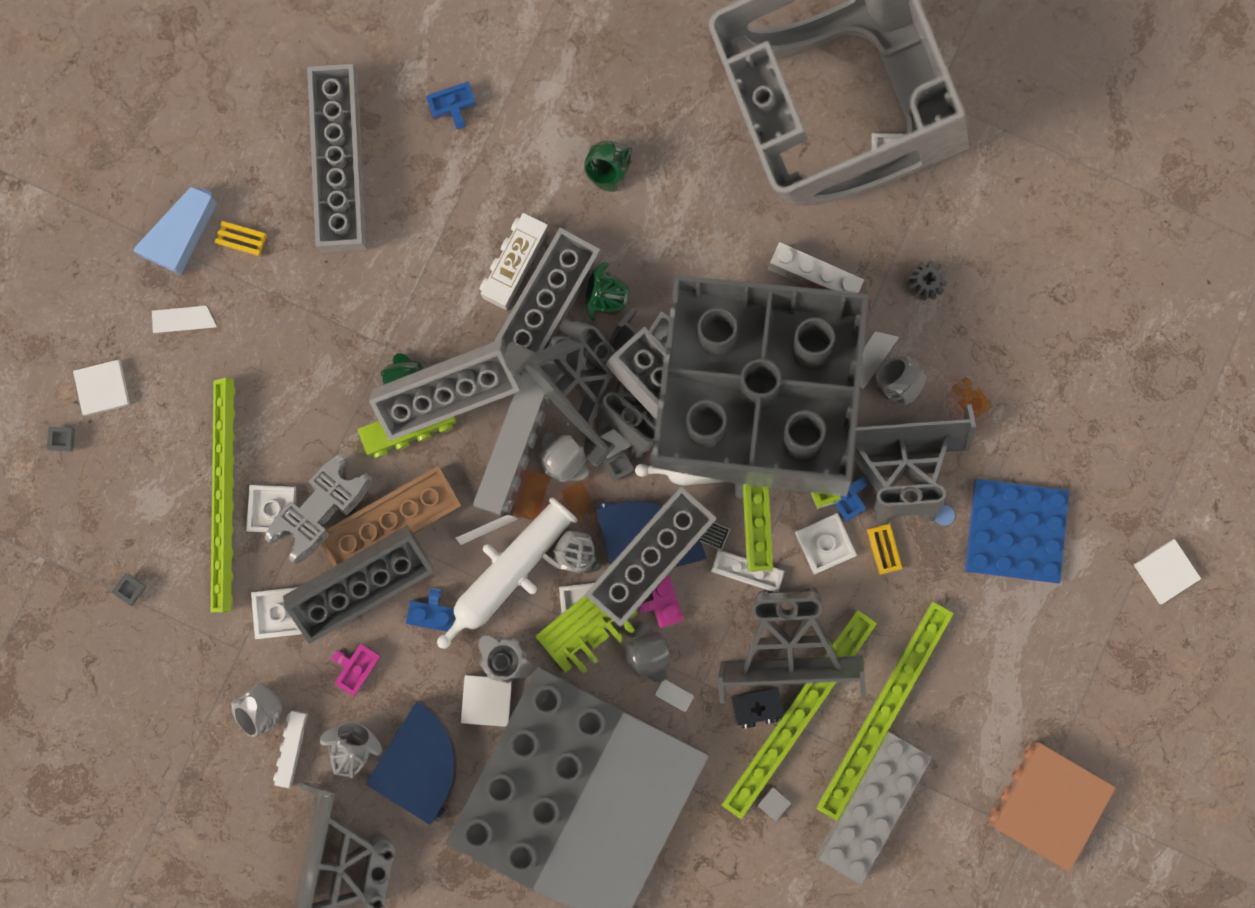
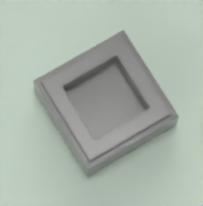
(774, 804)

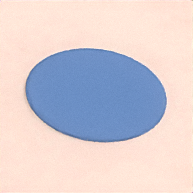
(945, 516)

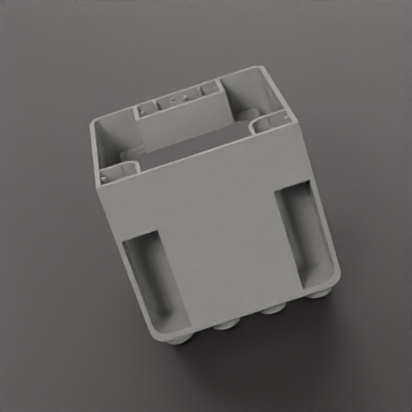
(913, 64)

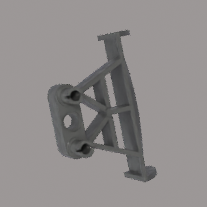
(583, 340)
(620, 405)
(908, 440)
(768, 609)
(379, 854)

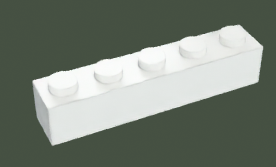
(290, 749)

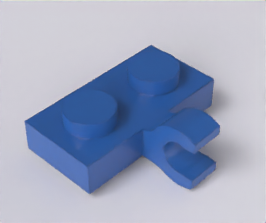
(452, 102)
(851, 504)
(431, 614)

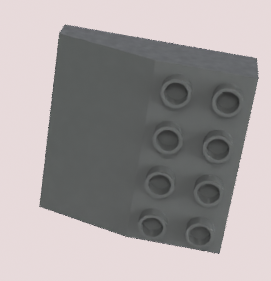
(761, 384)
(577, 796)

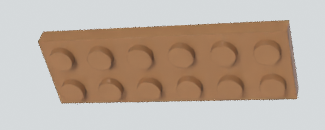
(413, 504)

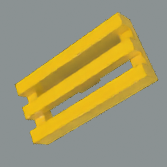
(222, 233)
(881, 570)

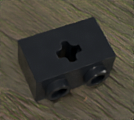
(767, 698)

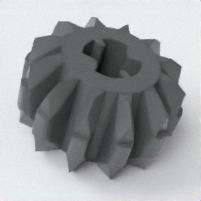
(933, 274)

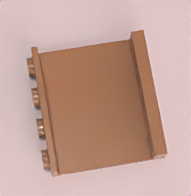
(1051, 805)

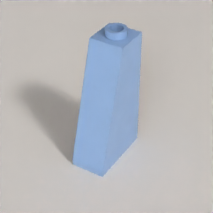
(178, 231)

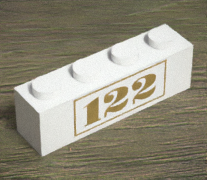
(514, 261)
(812, 271)

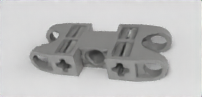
(318, 508)

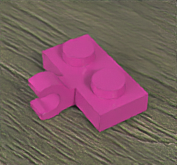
(663, 603)
(355, 669)

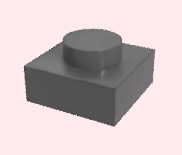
(60, 439)
(618, 466)
(129, 589)

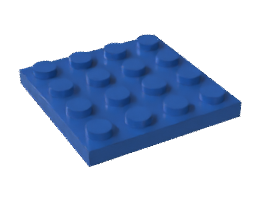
(1016, 531)

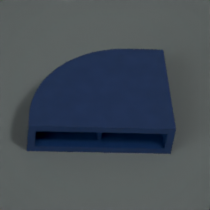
(626, 520)
(418, 765)

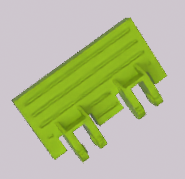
(575, 627)

